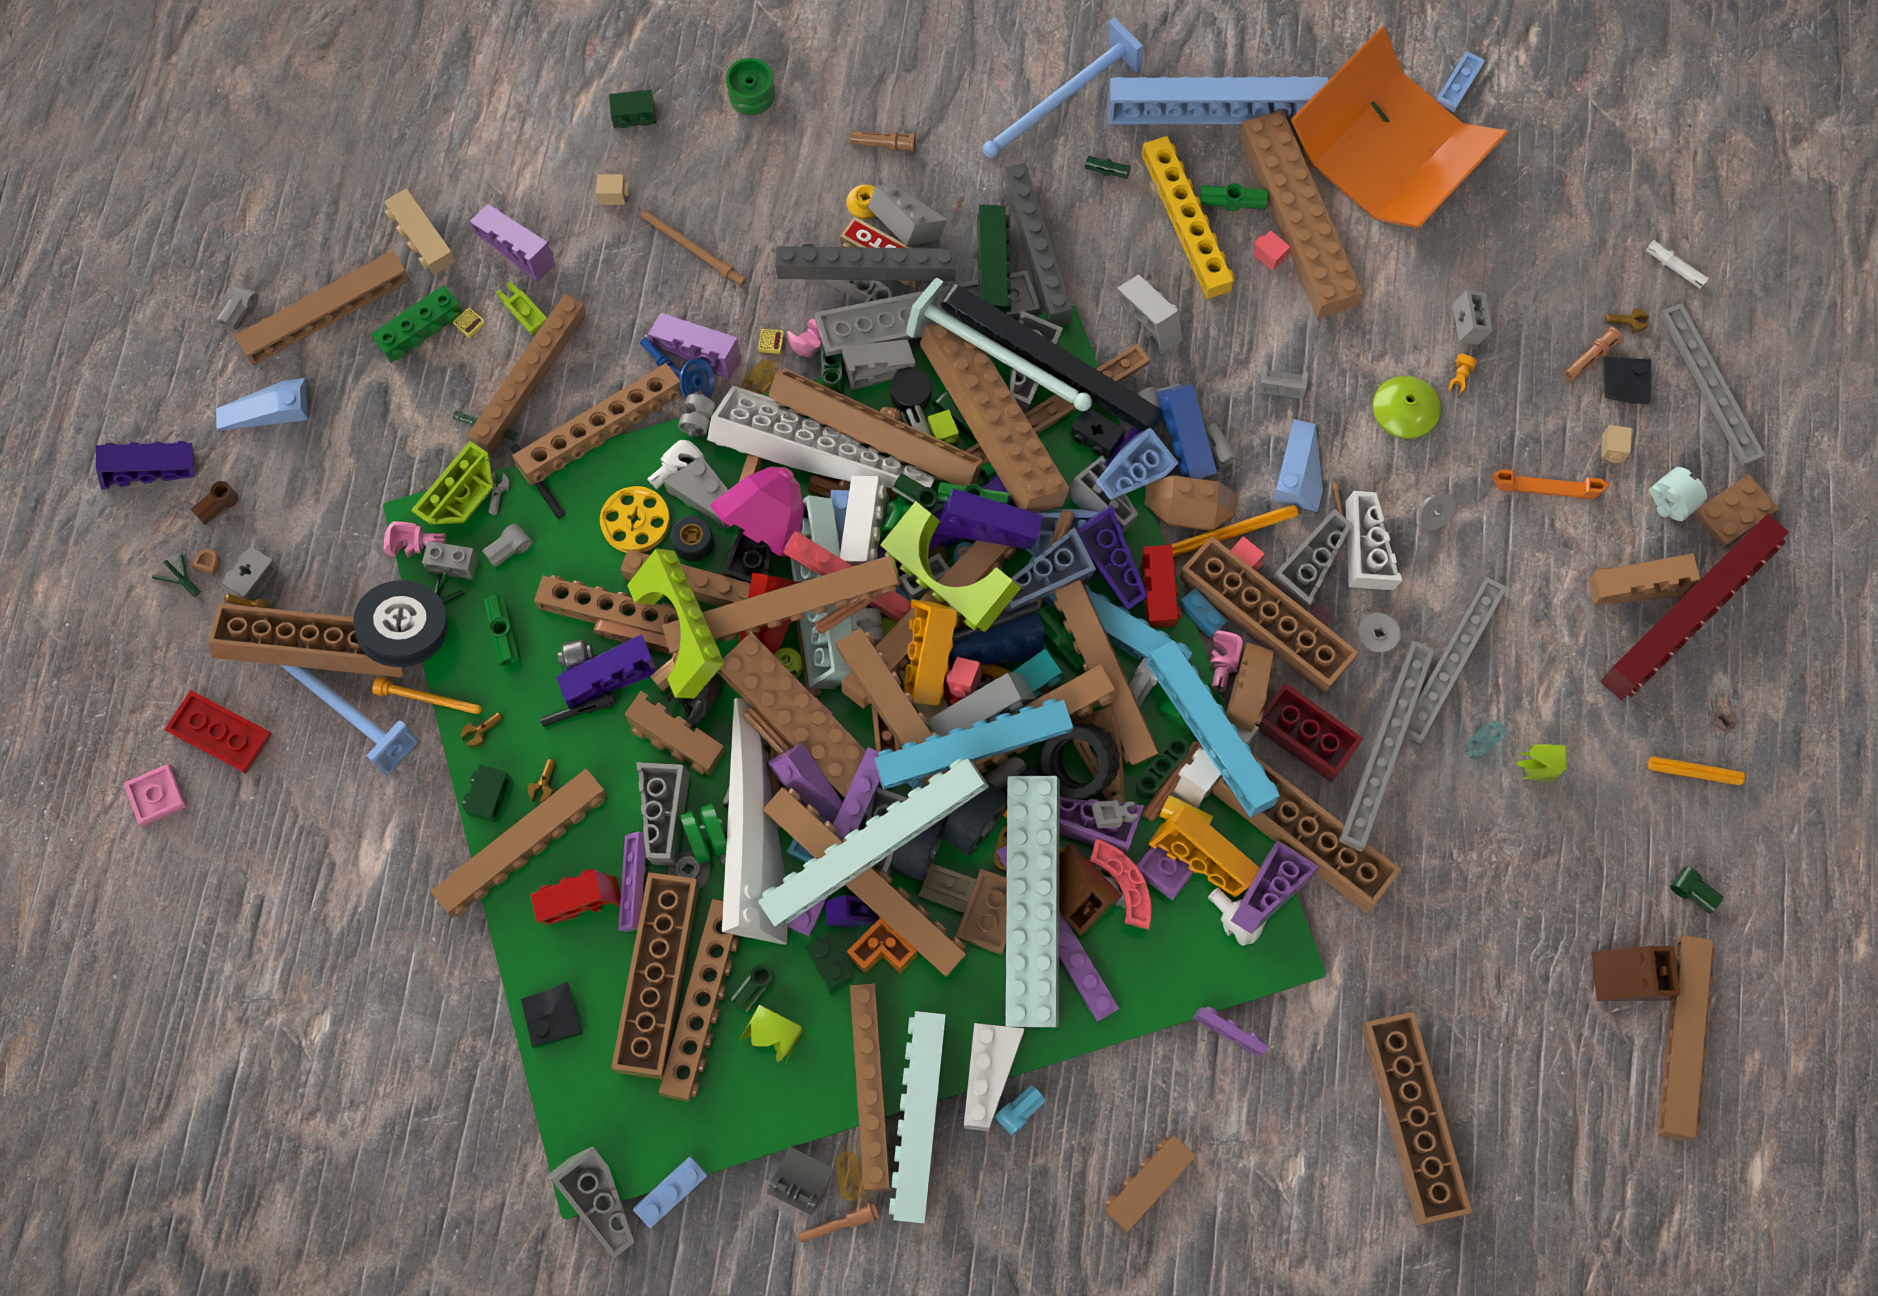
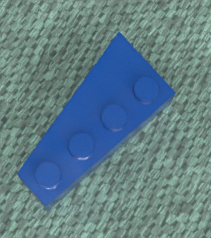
(1187, 431)

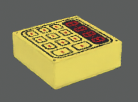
(469, 323)
(770, 341)

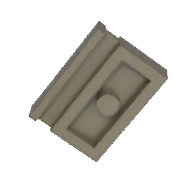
(947, 888)

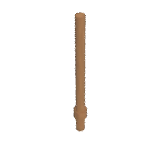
(724, 268)

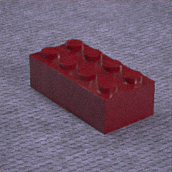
(1308, 732)

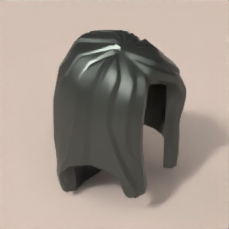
(698, 707)

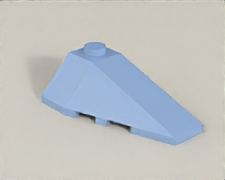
(272, 405)
(1136, 465)
(1300, 471)

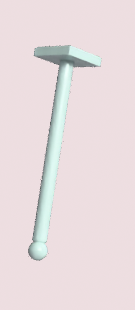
(926, 308)

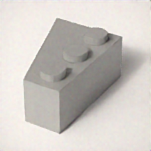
(906, 216)
(1153, 311)
(875, 362)
(698, 488)
(1089, 495)

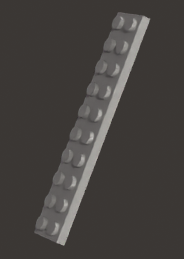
(889, 317)

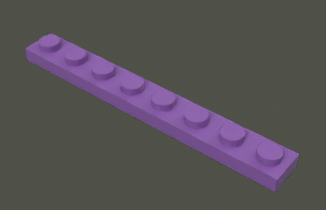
(848, 819)
(1079, 966)

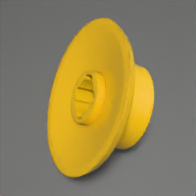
(855, 203)

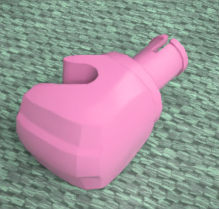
(808, 342)
(410, 535)
(1231, 647)

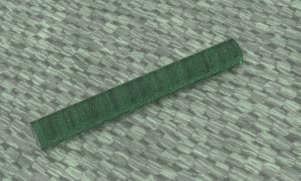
(470, 420)

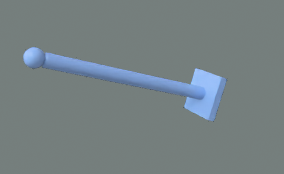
(1122, 45)
(390, 746)

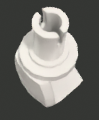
(671, 461)
(1228, 908)

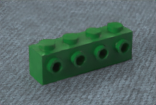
(417, 324)

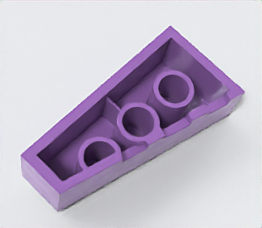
(1275, 883)

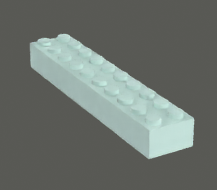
(872, 843)
(1032, 901)

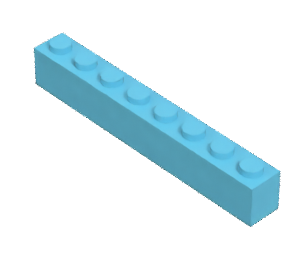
(1124, 630)
(1212, 729)
(974, 743)

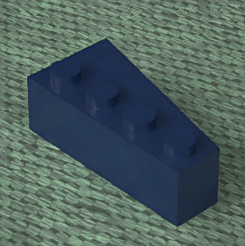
(1002, 644)

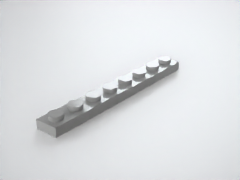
(1712, 385)
(1454, 658)

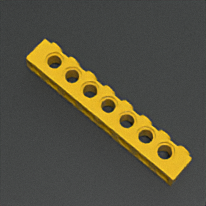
(1211, 283)

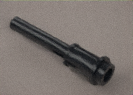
(591, 705)

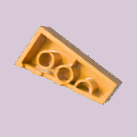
(929, 651)
(1205, 850)

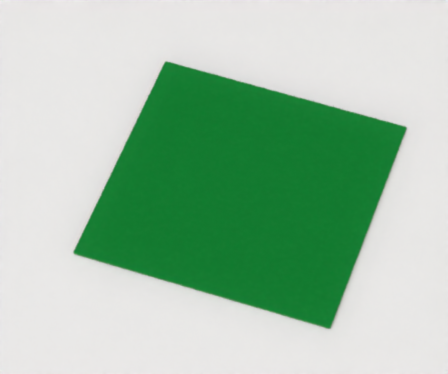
(746, 1097)

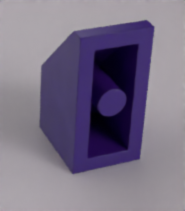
(849, 912)

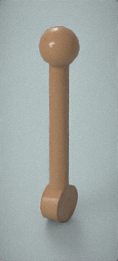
(1335, 487)

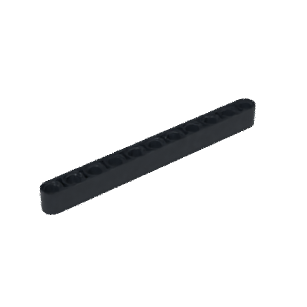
(1050, 358)

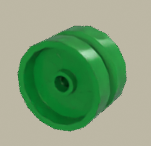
(750, 86)
(705, 833)

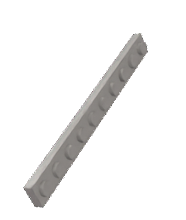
(1386, 746)

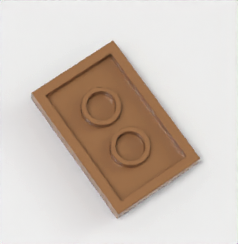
(1736, 510)
(986, 913)

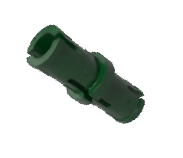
(1107, 167)

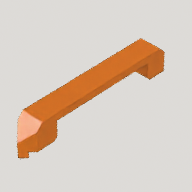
(1590, 489)

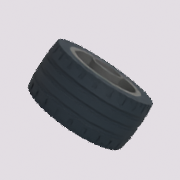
(975, 820)
(917, 855)

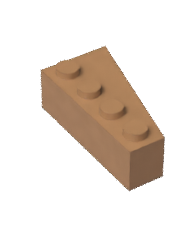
(1644, 580)
(1250, 687)
(674, 735)

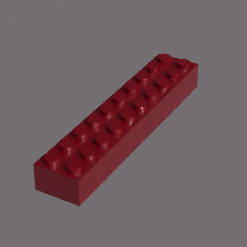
(1695, 608)

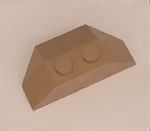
(1190, 502)

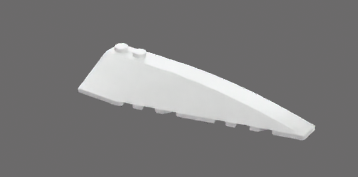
(772, 432)
(753, 840)

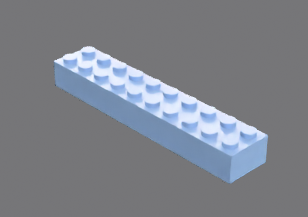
(1207, 99)

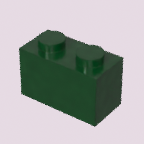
(632, 108)
(486, 793)
(828, 964)

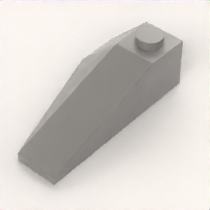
(592, 1193)

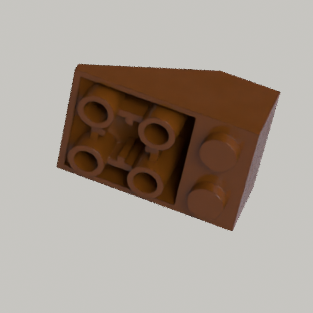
(1083, 891)
(1636, 974)

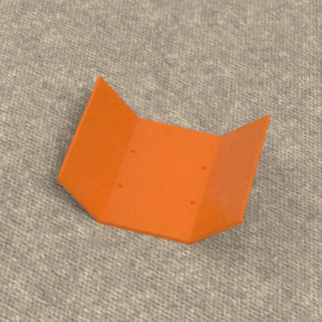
(1393, 167)

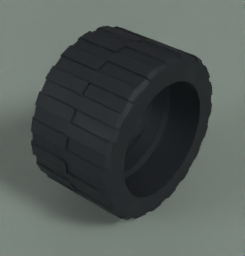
(1107, 754)

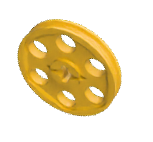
(628, 512)

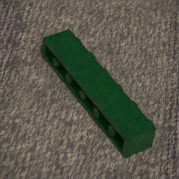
(994, 256)

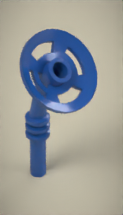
(692, 380)

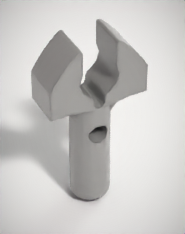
(496, 493)

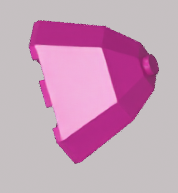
(764, 506)

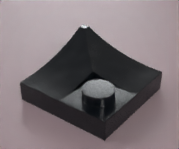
(1627, 380)
(551, 1016)

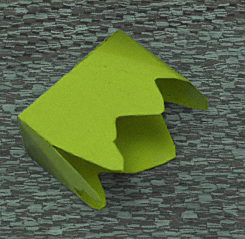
(1547, 762)
(771, 1028)

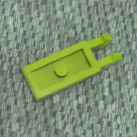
(522, 309)

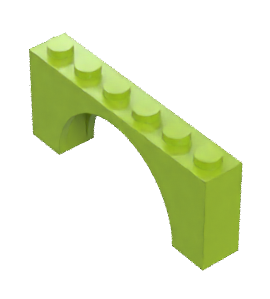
(977, 602)
(698, 652)

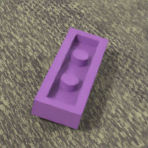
(1230, 1030)

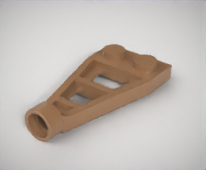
(1107, 720)

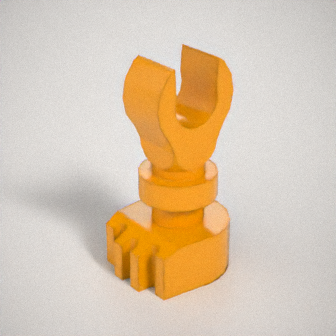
(1465, 365)

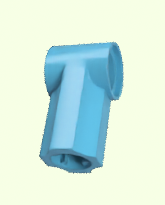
(1015, 1114)

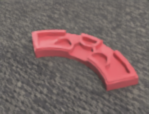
(1129, 880)

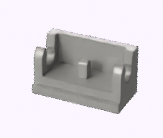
(1283, 383)

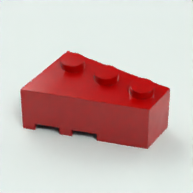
(1160, 586)
(575, 896)

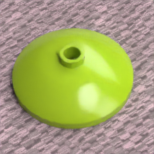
(1402, 417)

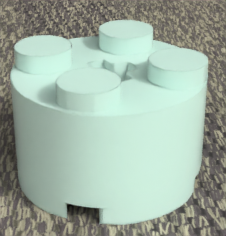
(1678, 494)

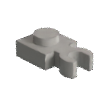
(1111, 814)

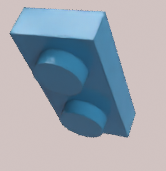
(1202, 612)

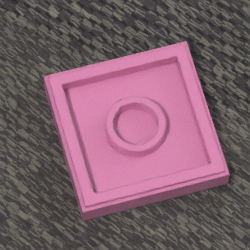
(155, 795)

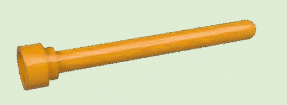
(384, 687)

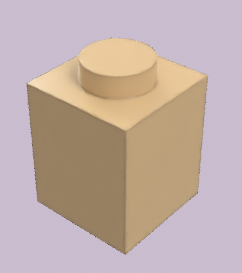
(611, 189)
(1616, 443)

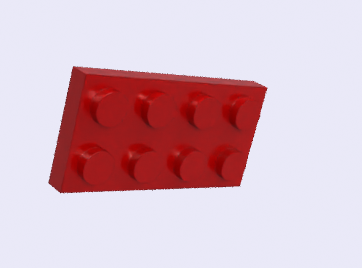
(218, 732)

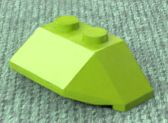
(458, 488)

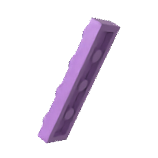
(632, 882)

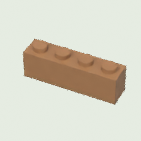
(1149, 1183)

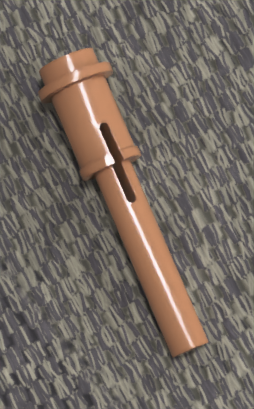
(852, 1219)

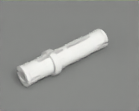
(1676, 264)

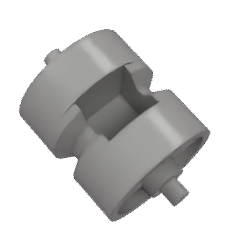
(698, 410)
(869, 620)

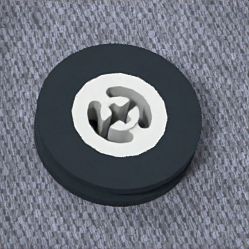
(378, 621)

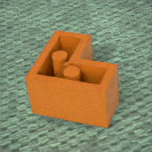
(881, 942)

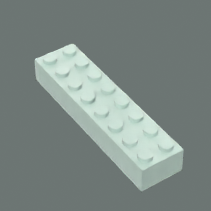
(823, 662)
(919, 1117)

